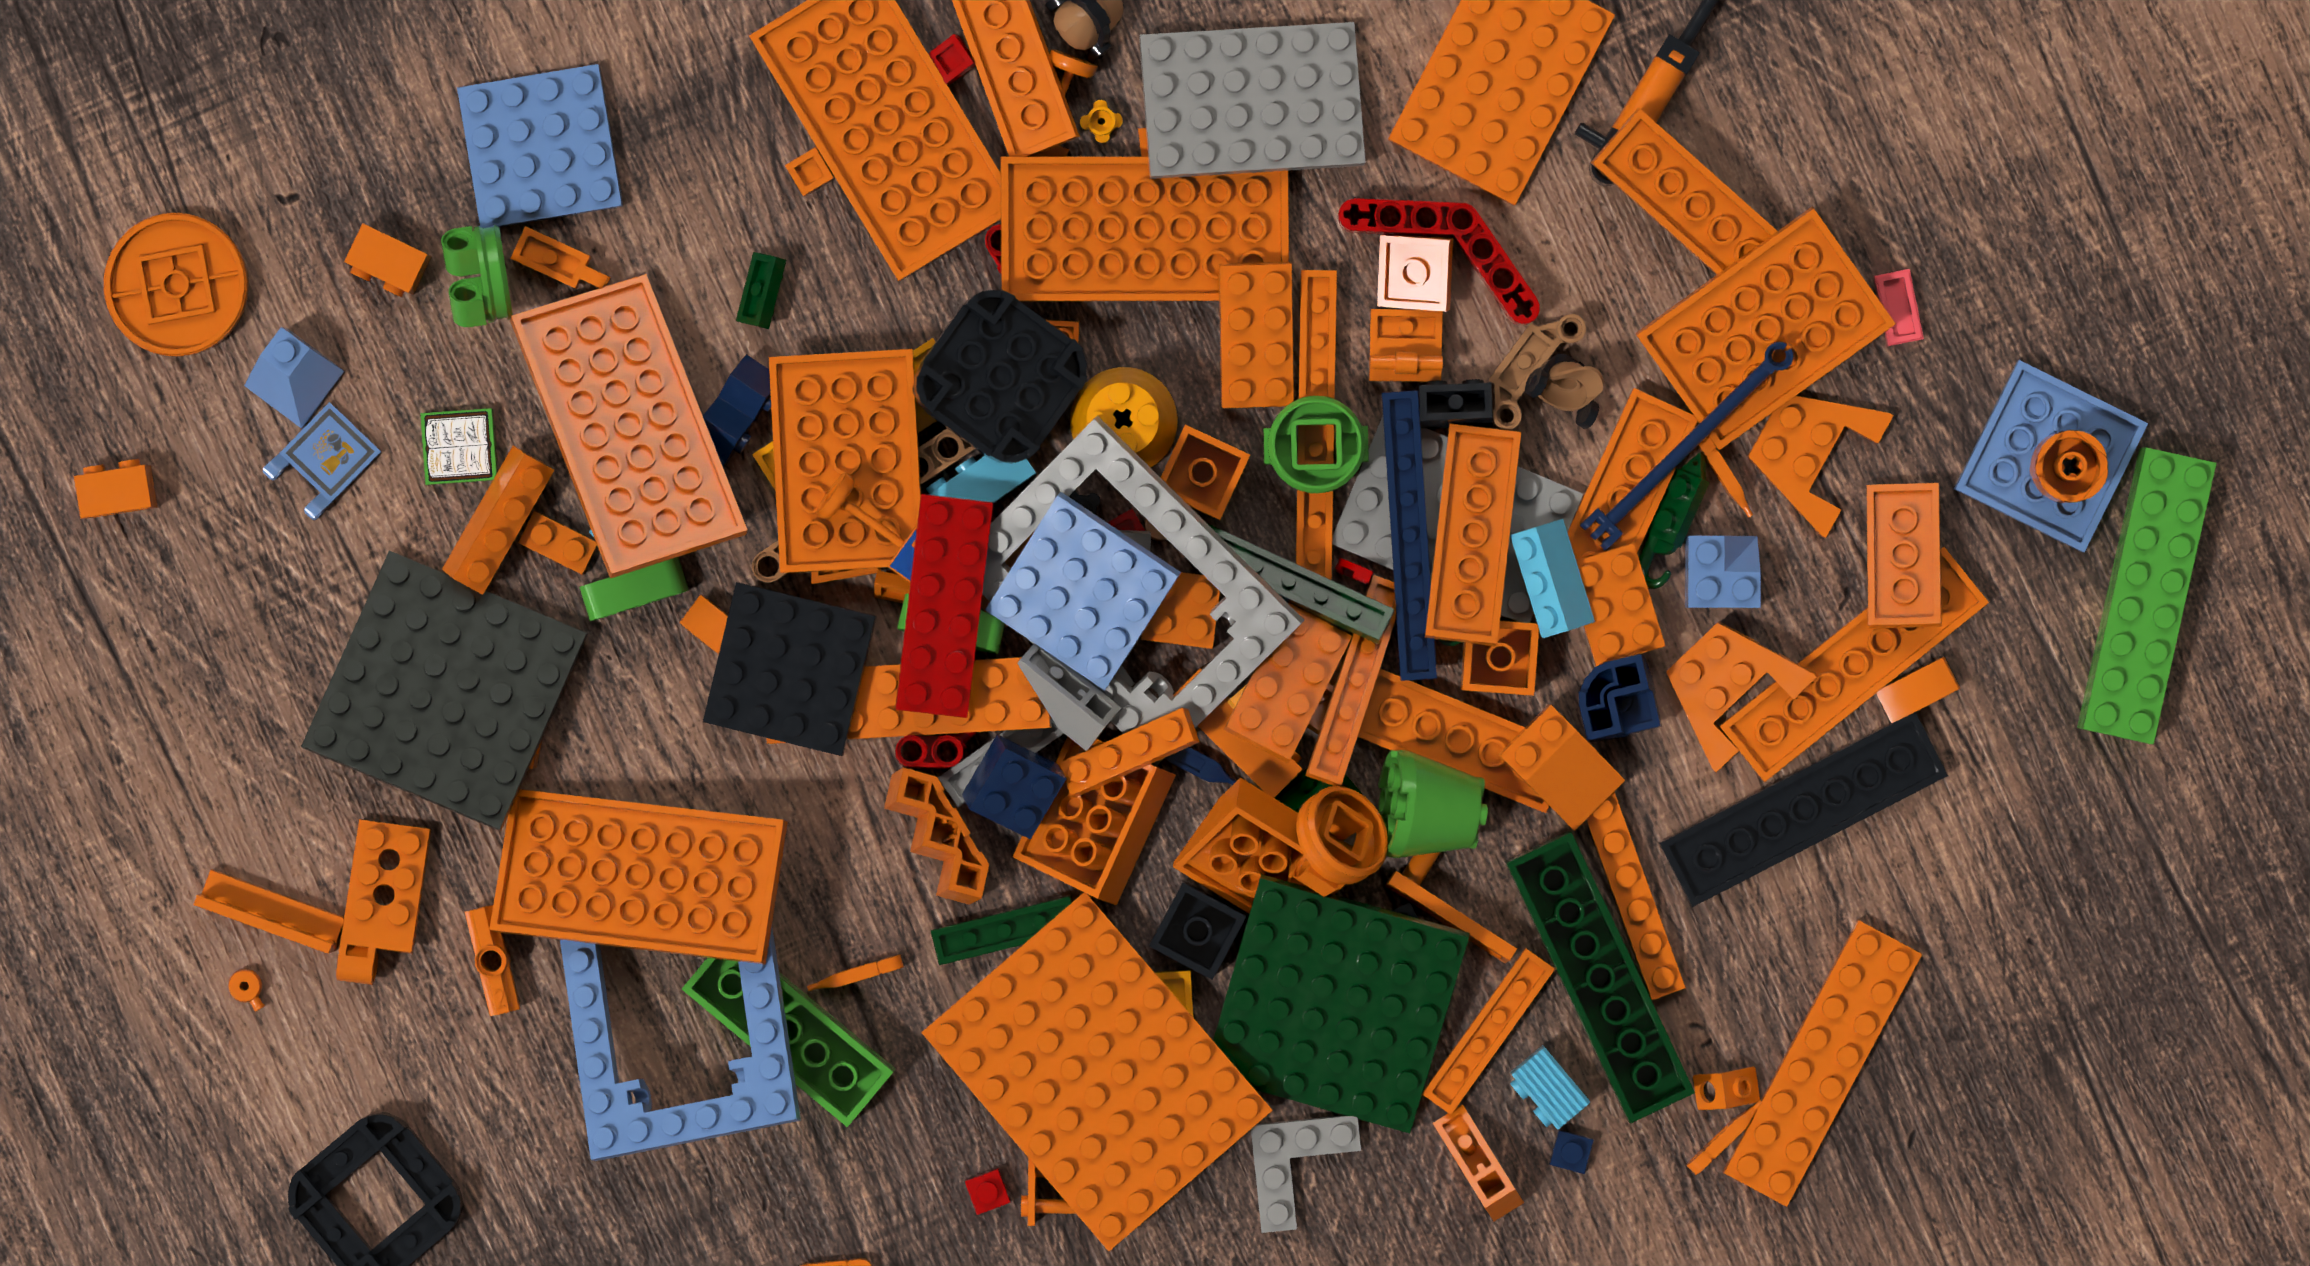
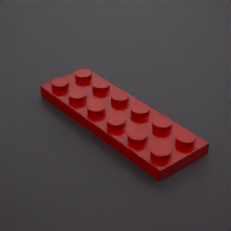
(944, 605)

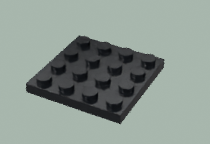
(789, 669)

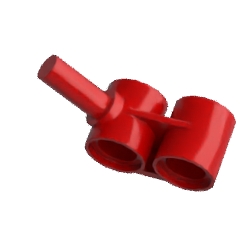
(929, 746)

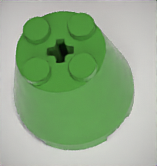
(1428, 805)

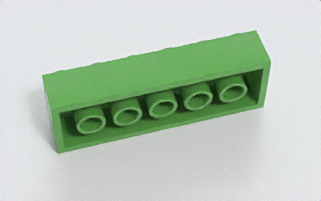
(825, 1055)

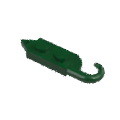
(1674, 516)

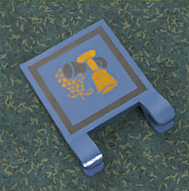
(326, 453)

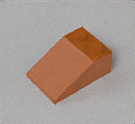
(1561, 767)

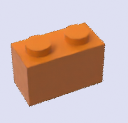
(388, 260)
(115, 490)

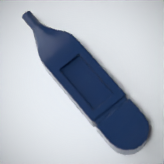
(1200, 766)

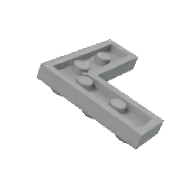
(1279, 1142)

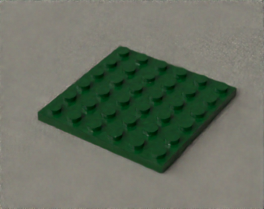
(1338, 1002)

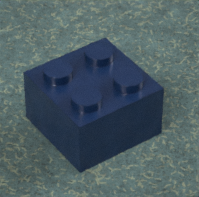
(1013, 786)

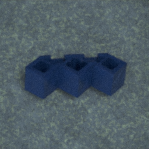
(738, 408)

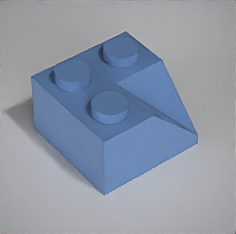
(1722, 572)

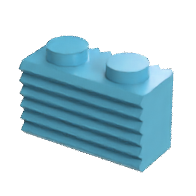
(1549, 1088)

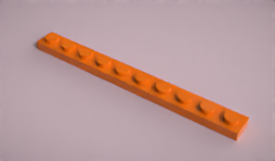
(1316, 442)

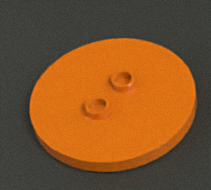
(176, 284)

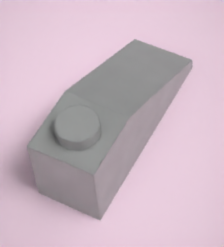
(1069, 698)

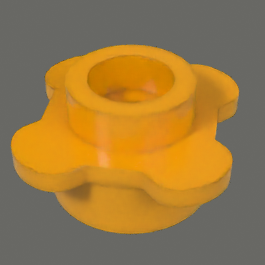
(1090, 121)

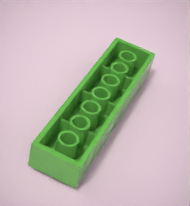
(2146, 595)

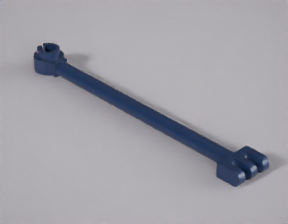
(1690, 442)

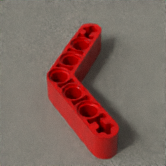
(1464, 239)

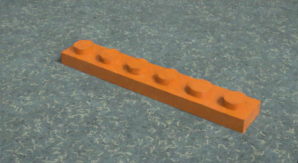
(1351, 695)
(1634, 899)

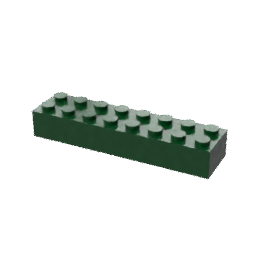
(1599, 977)

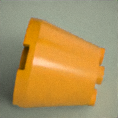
(1141, 393)

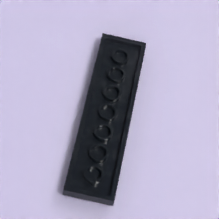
(1803, 809)

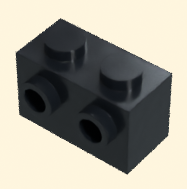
(1455, 404)

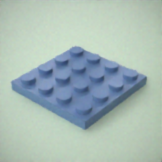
(540, 146)
(2023, 416)
(1082, 591)

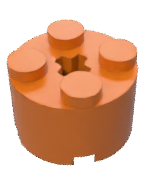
(2090, 466)

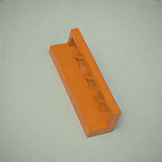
(270, 911)

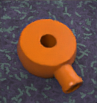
(252, 993)

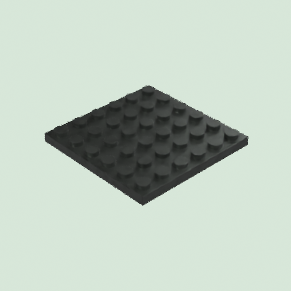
(444, 691)

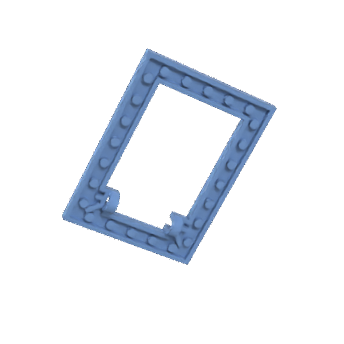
(617, 1126)

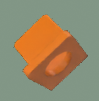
(1731, 1089)

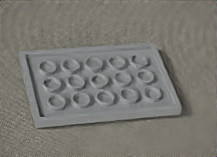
(1252, 100)
(1366, 517)

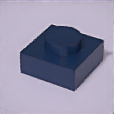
(1571, 1151)

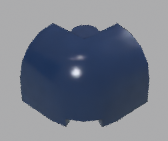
(1619, 700)

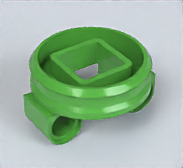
(478, 297)
(1350, 440)

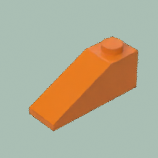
(1478, 1163)

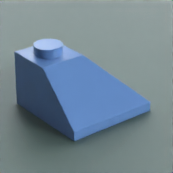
(293, 377)

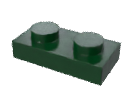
(761, 290)

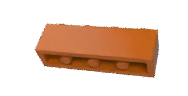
(497, 520)
(1263, 768)

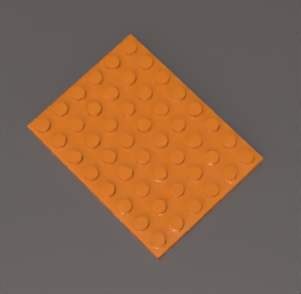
(1097, 1071)

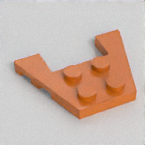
(1798, 443)
(1718, 674)

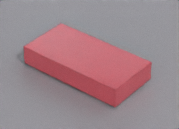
(1898, 298)

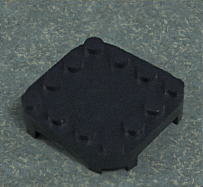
(1000, 376)

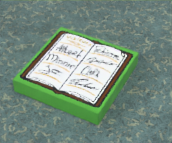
(459, 446)

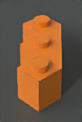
(939, 834)

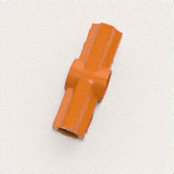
(497, 984)

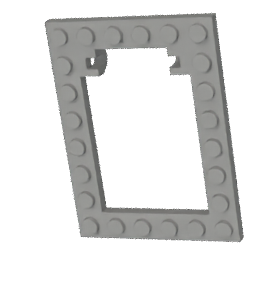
(1253, 608)

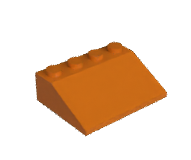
(1100, 834)
(1239, 841)

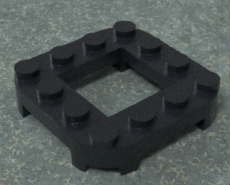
(411, 1159)

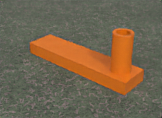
(1408, 887)

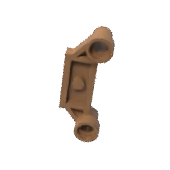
(1526, 355)

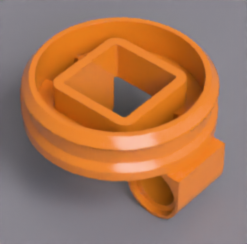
(1326, 861)

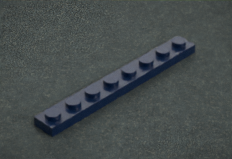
(1408, 533)

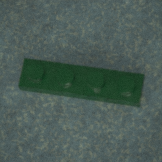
(994, 931)

